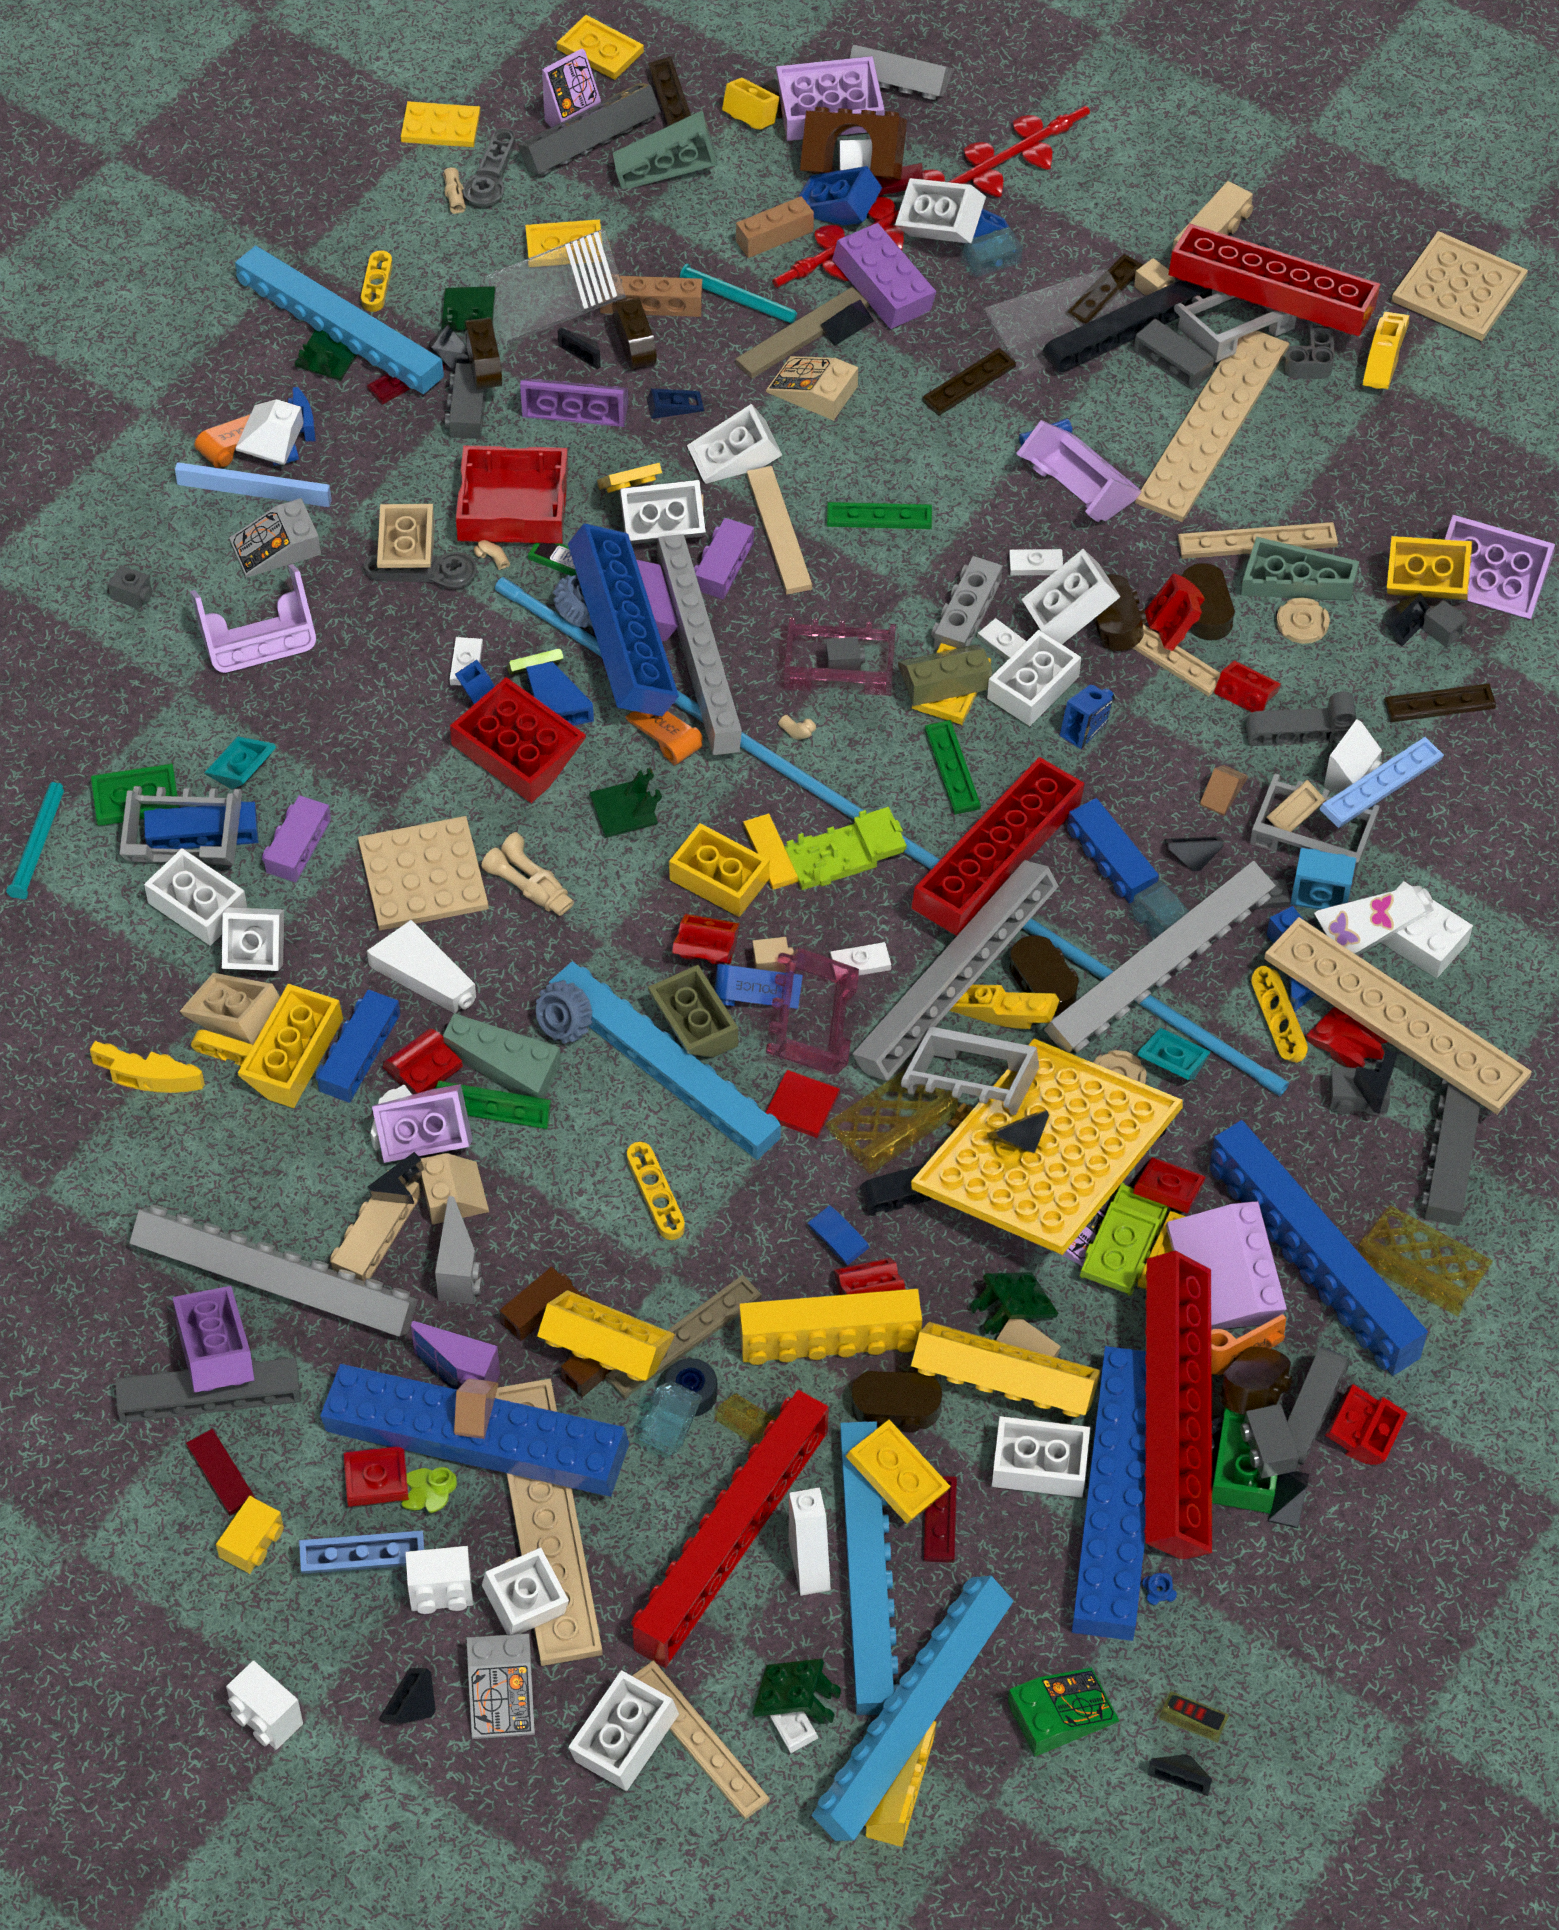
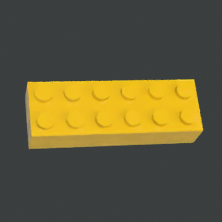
(830, 1326)
(1005, 1369)

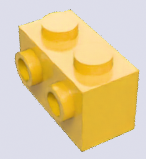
(750, 103)
(250, 1535)

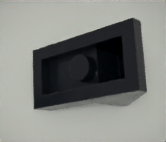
(1374, 1083)
(391, 1185)

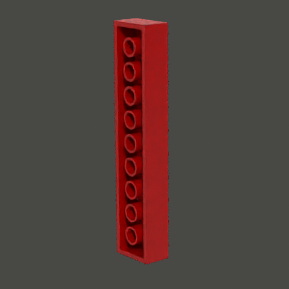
(1178, 1406)
(729, 1528)

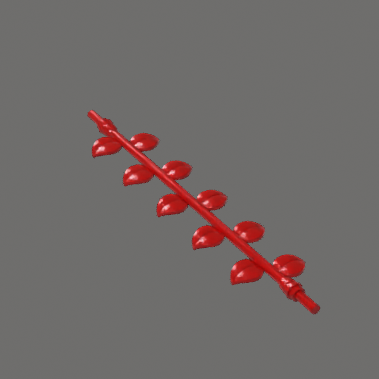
(986, 180)

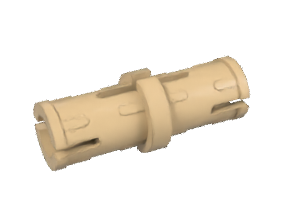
(453, 190)

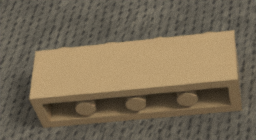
(1224, 210)
(372, 1234)

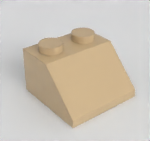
(455, 1177)

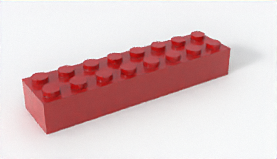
(1274, 279)
(997, 845)

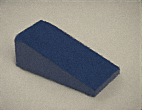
(673, 402)

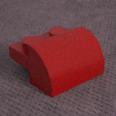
(1174, 610)
(706, 939)
(423, 1062)
(869, 1277)
(1366, 1426)

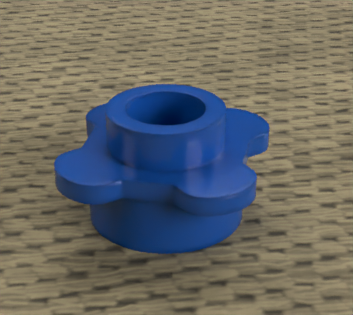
(1159, 1580)

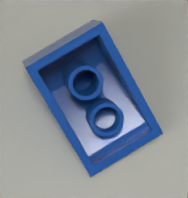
(842, 195)

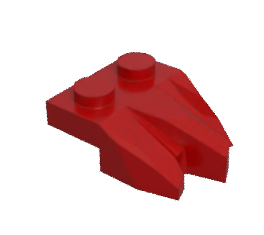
(1346, 1039)

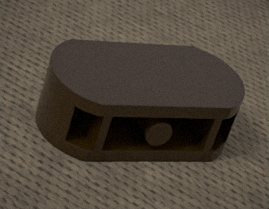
(634, 333)
(483, 353)
(1217, 608)
(1122, 622)
(1043, 969)
(1255, 1380)
(906, 1399)

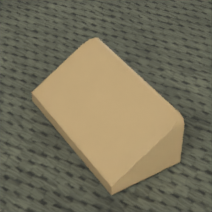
(1023, 1335)

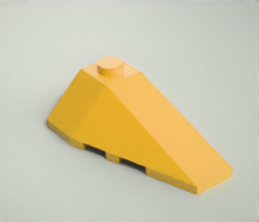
(893, 1813)

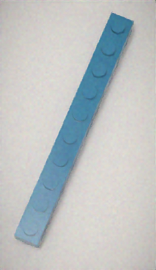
(339, 319)
(673, 1067)
(867, 1580)
(911, 1708)

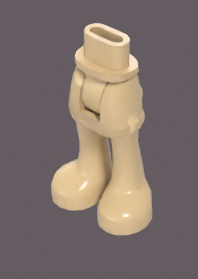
(540, 888)

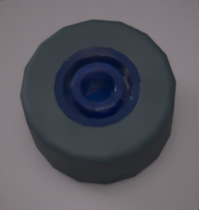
(702, 1380)

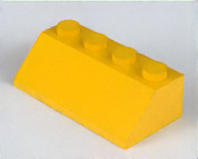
(291, 1044)
(604, 1335)

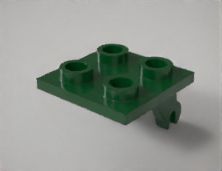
(467, 304)
(325, 356)
(626, 805)
(1020, 1299)
(791, 1689)

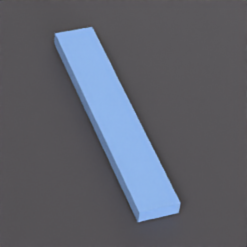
(252, 484)
(1381, 782)

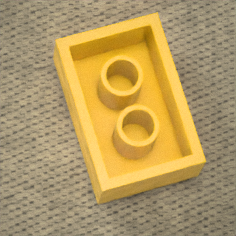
(1429, 567)
(719, 870)

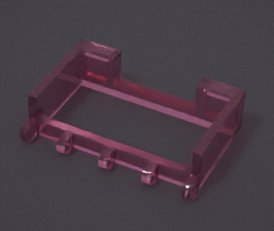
(800, 677)
(846, 986)

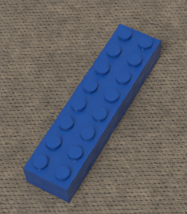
(623, 620)

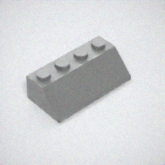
(907, 72)

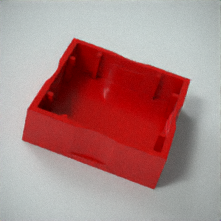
(512, 494)

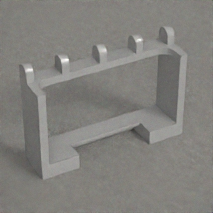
(1225, 344)
(1270, 837)
(209, 855)
(949, 1043)

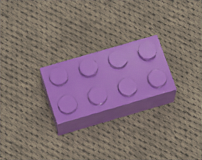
(884, 275)
(213, 1339)

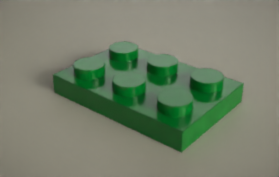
(112, 788)

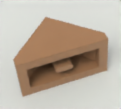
(1222, 789)
(474, 1407)

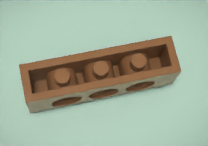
(663, 295)

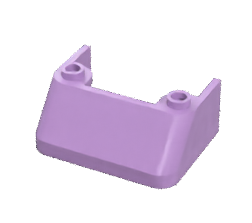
(1079, 469)
(259, 641)

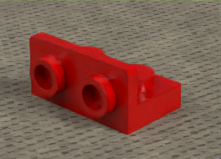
(1246, 687)

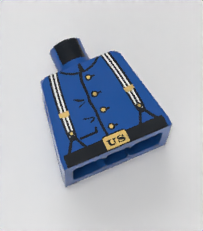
(1086, 715)

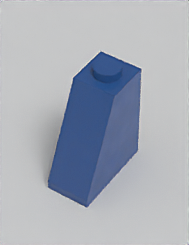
(559, 693)

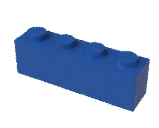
(197, 826)
(1111, 849)
(358, 1045)

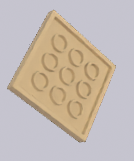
(1459, 285)
(423, 873)

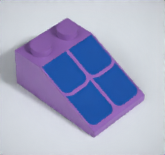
(454, 1355)

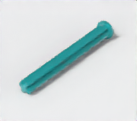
(740, 295)
(36, 841)

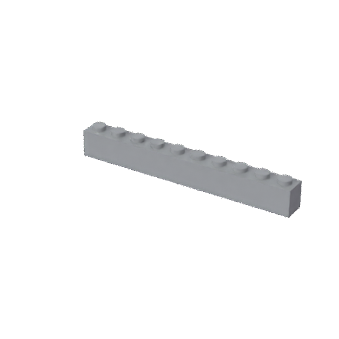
(699, 646)
(1159, 958)
(955, 970)
(274, 1271)

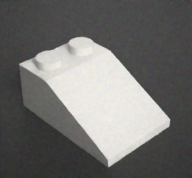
(735, 446)

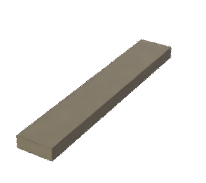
(795, 335)
(694, 1330)

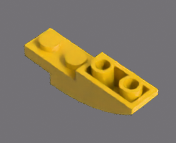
(1385, 350)
(1006, 1009)
(154, 1074)

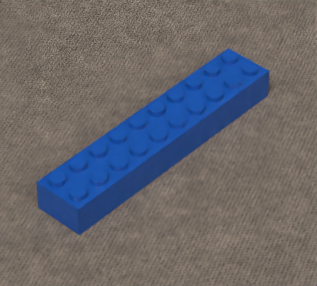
(1318, 1249)
(517, 1439)
(1115, 1503)

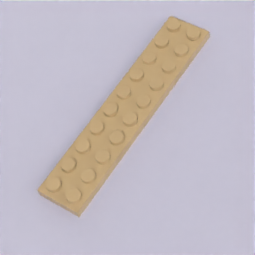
(1211, 425)
(1398, 1015)
(549, 1521)

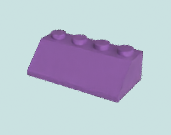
(574, 402)

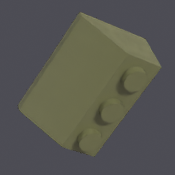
(946, 674)
(695, 1013)

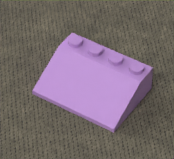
(830, 85)
(1505, 566)
(1241, 1263)

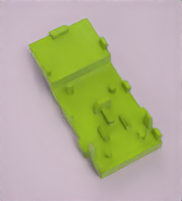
(846, 849)
(1124, 1241)

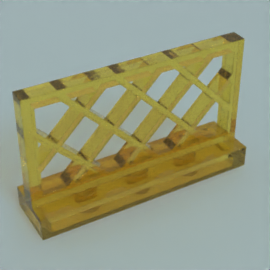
(907, 1130)
(1413, 1273)

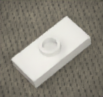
(1035, 561)
(1001, 639)
(465, 652)
(866, 958)
(794, 1729)

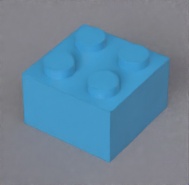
(1322, 879)

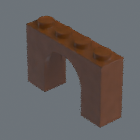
(825, 127)
(526, 1313)

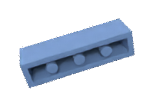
(358, 1552)

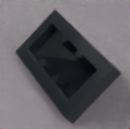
(847, 322)
(580, 346)
(450, 348)
(1406, 618)
(1195, 851)
(1022, 1133)
(1289, 1498)
(412, 1698)
(1181, 1771)

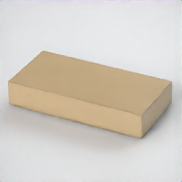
(1296, 807)

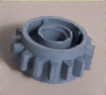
(571, 602)
(563, 1011)

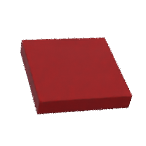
(803, 1103)
(1169, 1185)
(375, 1476)

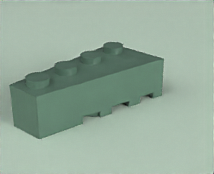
(666, 153)
(1297, 572)
(504, 1056)

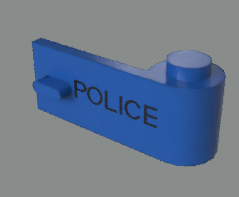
(752, 985)

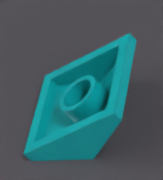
(239, 761)
(1174, 1054)

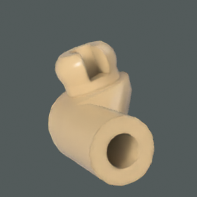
(496, 552)
(797, 730)

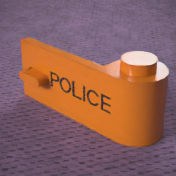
(220, 441)
(674, 736)
(1228, 1348)

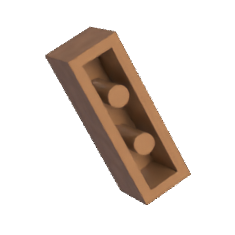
(774, 227)

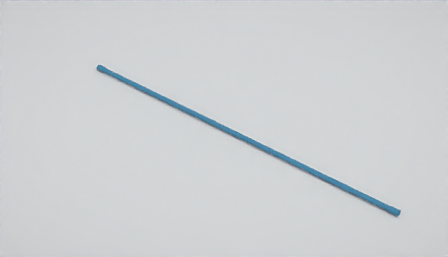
(1263, 1076)

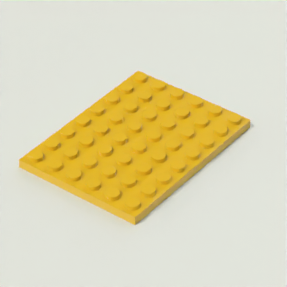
(1089, 1145)

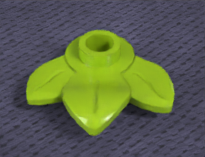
(429, 1488)

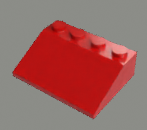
(516, 739)

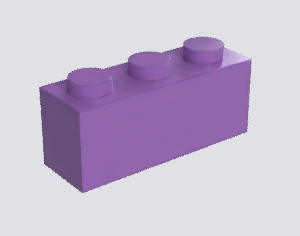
(724, 557)
(658, 598)
(296, 838)

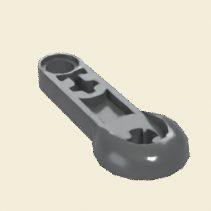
(490, 171)
(439, 572)

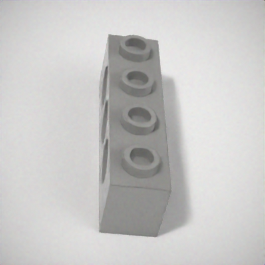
(968, 603)

